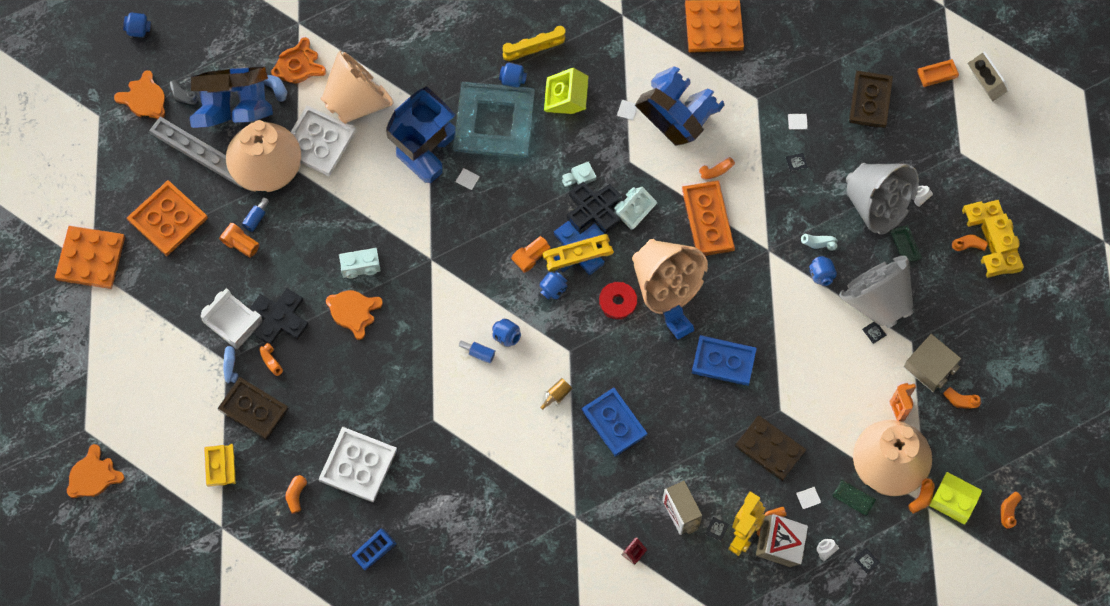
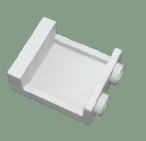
(230, 319)

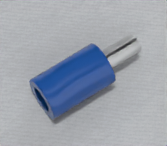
(255, 216)
(478, 351)

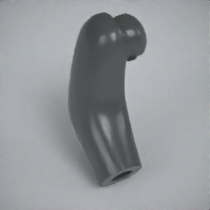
(182, 95)

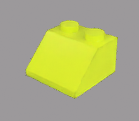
(566, 92)
(955, 498)

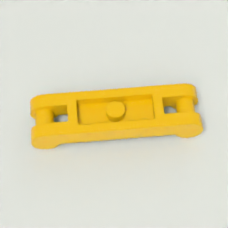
(533, 45)
(577, 252)

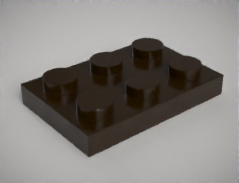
(870, 99)
(253, 408)
(770, 448)

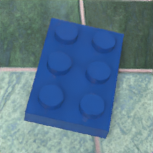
(724, 360)
(614, 422)

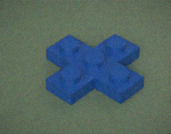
(568, 234)

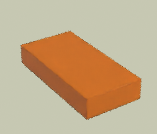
(938, 73)

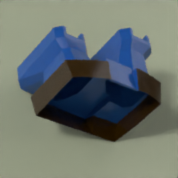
(215, 96)
(673, 118)
(418, 128)

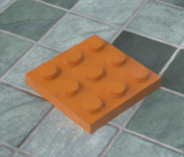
(714, 25)
(167, 218)
(90, 257)

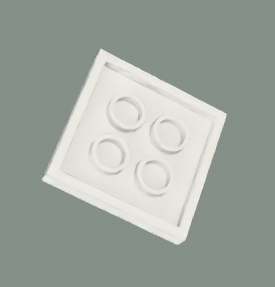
(321, 139)
(357, 464)

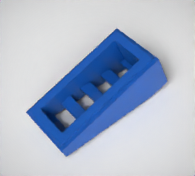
(369, 544)

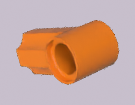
(235, 237)
(526, 257)

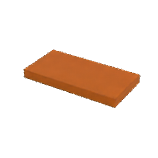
(708, 218)

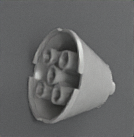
(882, 193)
(882, 292)

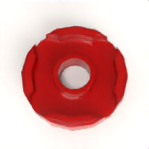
(622, 290)

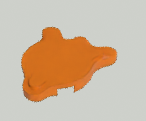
(298, 63)
(144, 98)
(352, 310)
(92, 475)

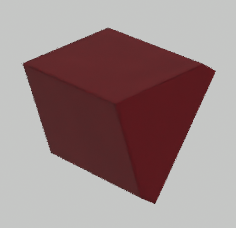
(634, 551)

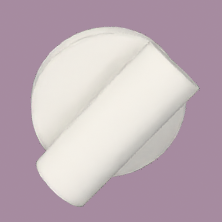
(922, 195)
(826, 548)

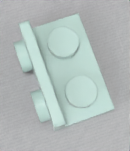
(635, 207)
(359, 263)

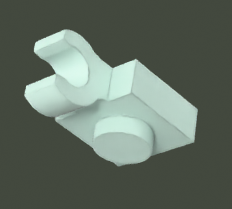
(579, 174)

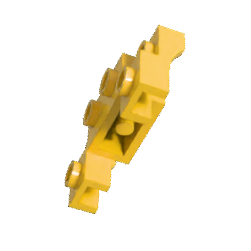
(998, 234)
(746, 522)

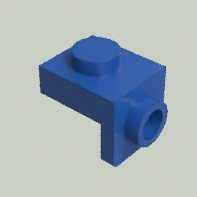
(677, 322)

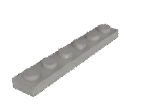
(191, 147)

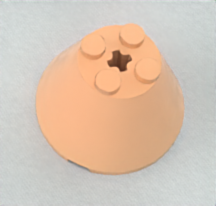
(352, 91)
(263, 157)
(669, 274)
(892, 457)

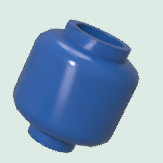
(136, 24)
(512, 75)
(822, 271)
(553, 285)
(506, 332)

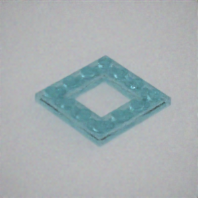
(513, 146)

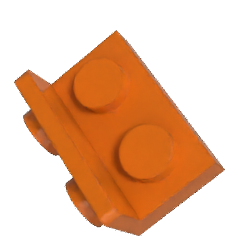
(902, 402)

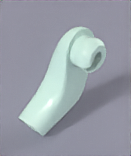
(820, 241)

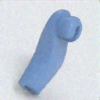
(277, 86)
(228, 364)

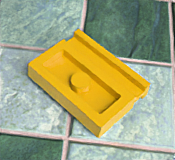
(219, 465)

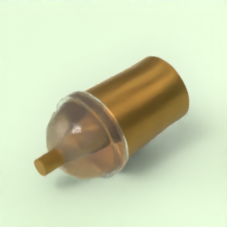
(555, 394)

